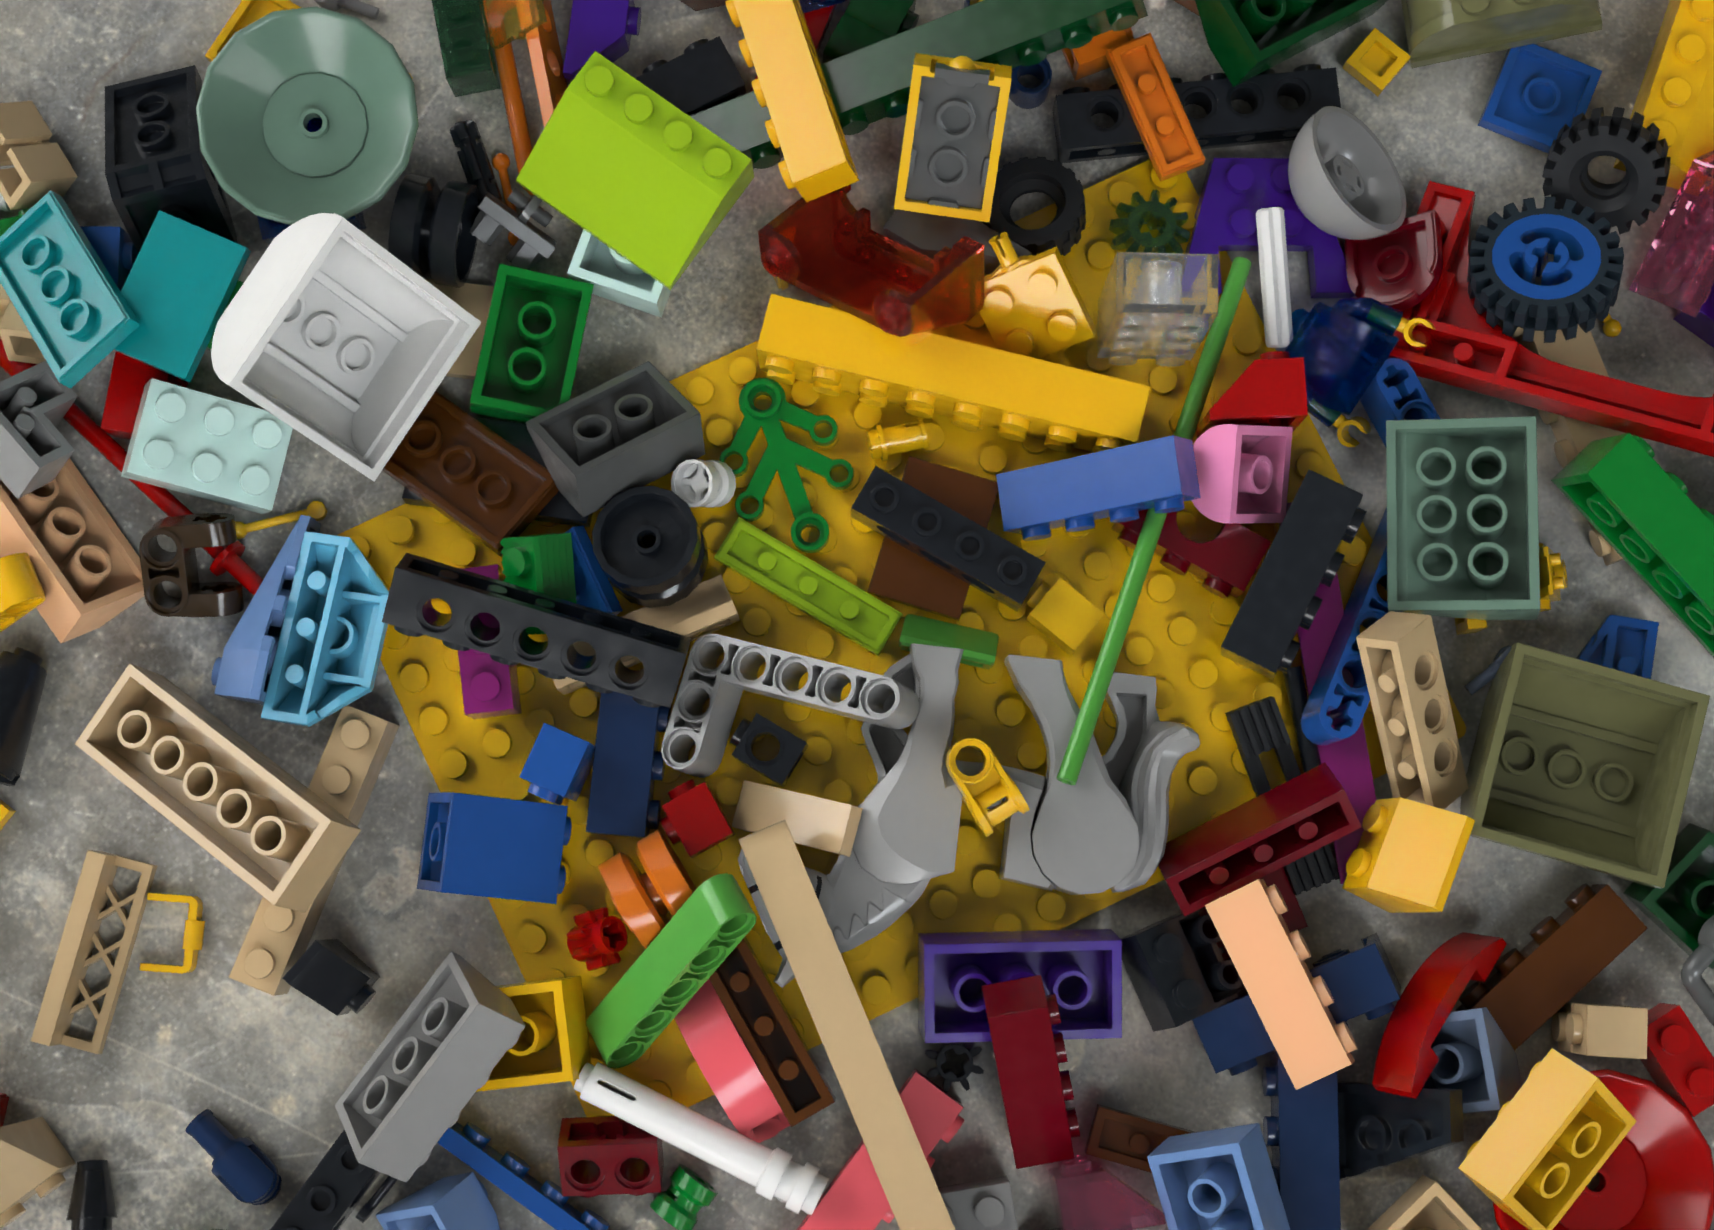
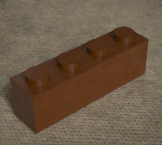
(1556, 962)
(771, 1035)

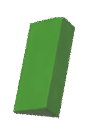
(978, 645)

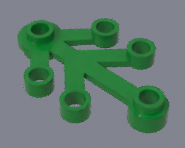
(783, 456)

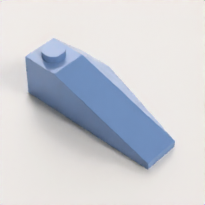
(447, 1204)

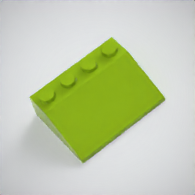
(635, 170)

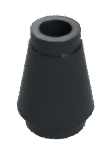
(92, 1197)

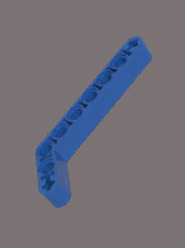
(1364, 603)

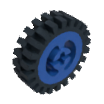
(1573, 287)

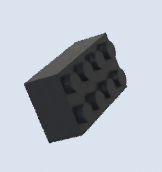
(1291, 574)

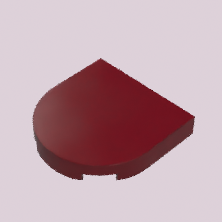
(1399, 265)

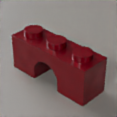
(1222, 563)

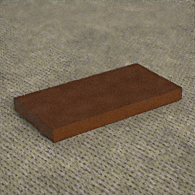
(470, 473)

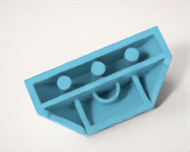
(328, 633)

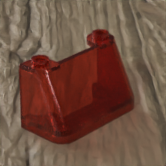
(838, 258)

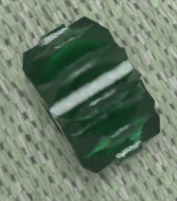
(1155, 216)

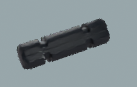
(474, 157)

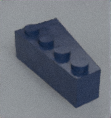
(1358, 983)

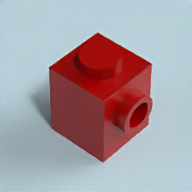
(695, 818)

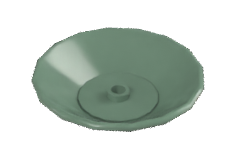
(280, 78)

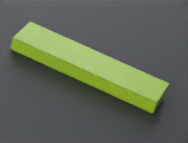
(808, 586)

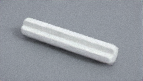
(1274, 277)

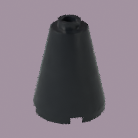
(20, 696)

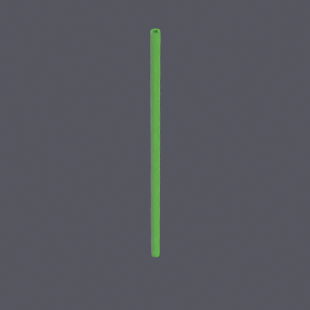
(1150, 532)

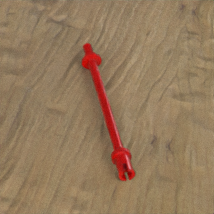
(225, 557)

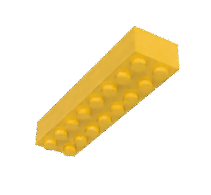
(949, 379)

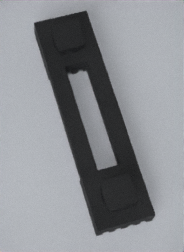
(1259, 729)

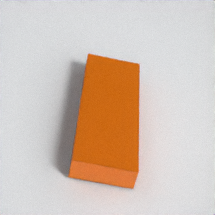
(1155, 107)

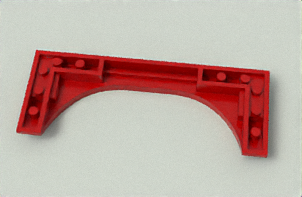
(1484, 360)

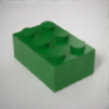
(530, 344)

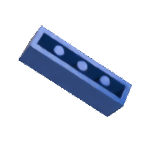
(1099, 486)

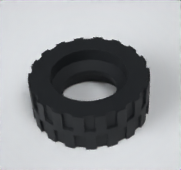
(1044, 177)

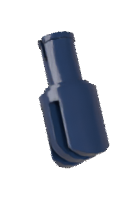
(237, 1161)

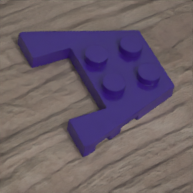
(1227, 220)

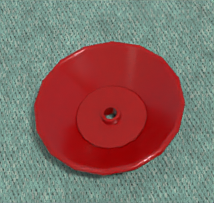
(1654, 1176)

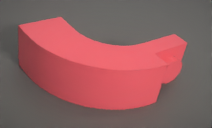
(729, 1066)

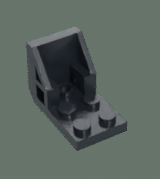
(157, 155)

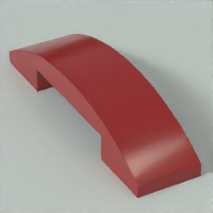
(1405, 1050)

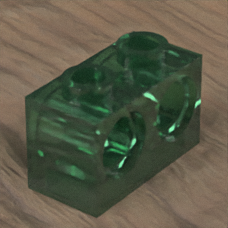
(465, 46)

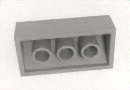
(428, 1069)

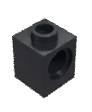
(783, 764)

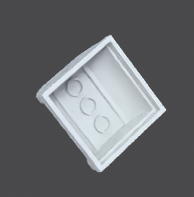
(339, 340)

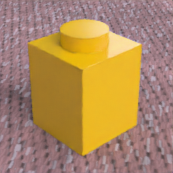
(1063, 614)

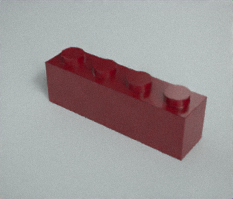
(1257, 838)
(1029, 1071)

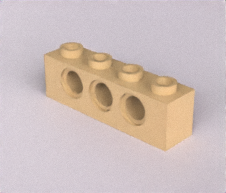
(1412, 709)

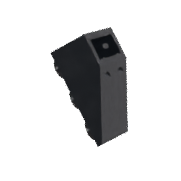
(1180, 969)

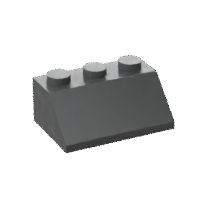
(617, 437)

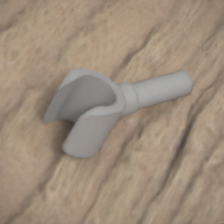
(354, 5)

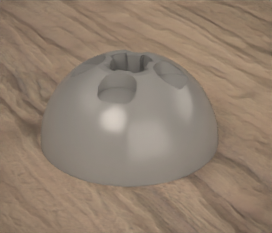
(1345, 177)

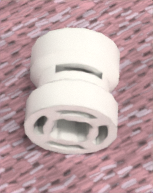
(695, 476)

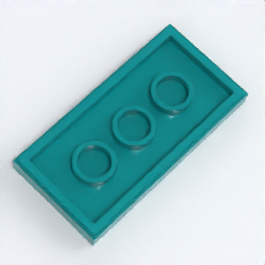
(63, 290)

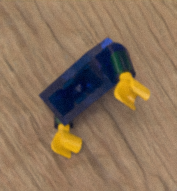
(1344, 353)

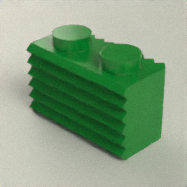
(540, 564)

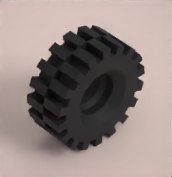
(1613, 136)

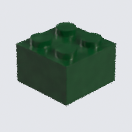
(1688, 891)

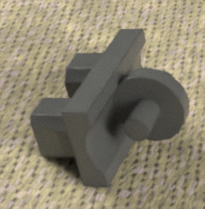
(532, 241)

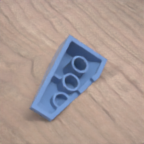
(252, 647)

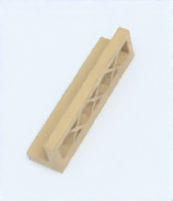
(700, 613)
(76, 949)

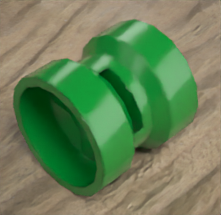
(683, 1198)

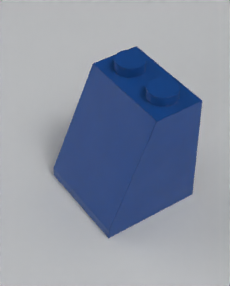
(494, 847)

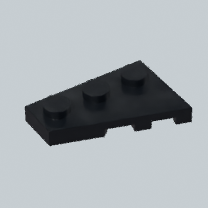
(1392, 1128)

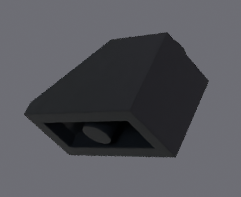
(333, 977)

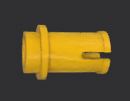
(897, 439)

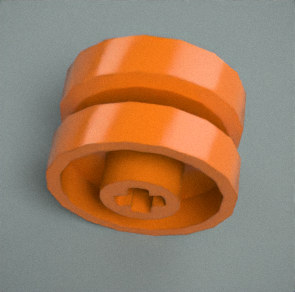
(648, 896)

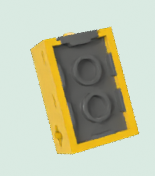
(953, 137)

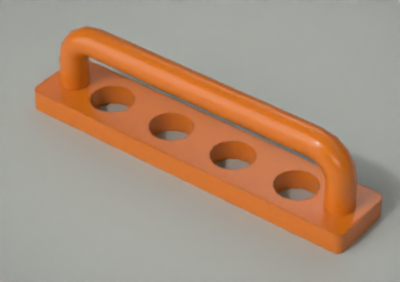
(548, 78)

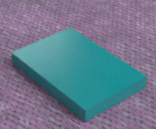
(179, 293)

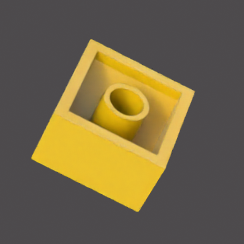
(1407, 855)

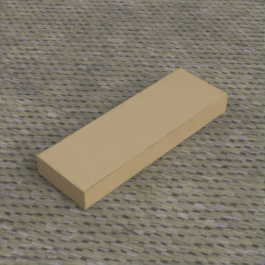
(810, 819)

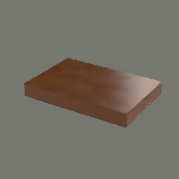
(914, 580)

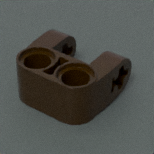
(180, 567)

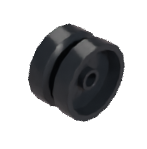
(434, 228)
(650, 546)

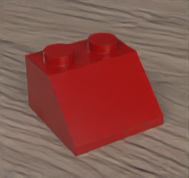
(1265, 394)

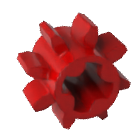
(597, 939)

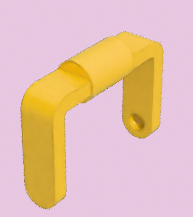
(192, 934)

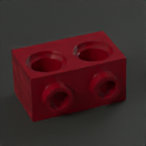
(612, 1153)

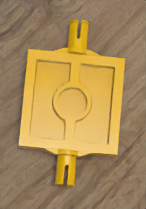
(1034, 304)

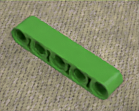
(671, 970)

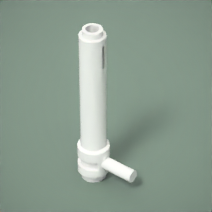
(768, 1170)

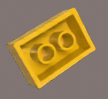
(554, 1036)
(1547, 1142)

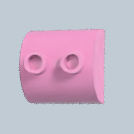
(1243, 473)

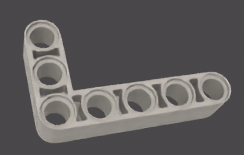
(780, 681)

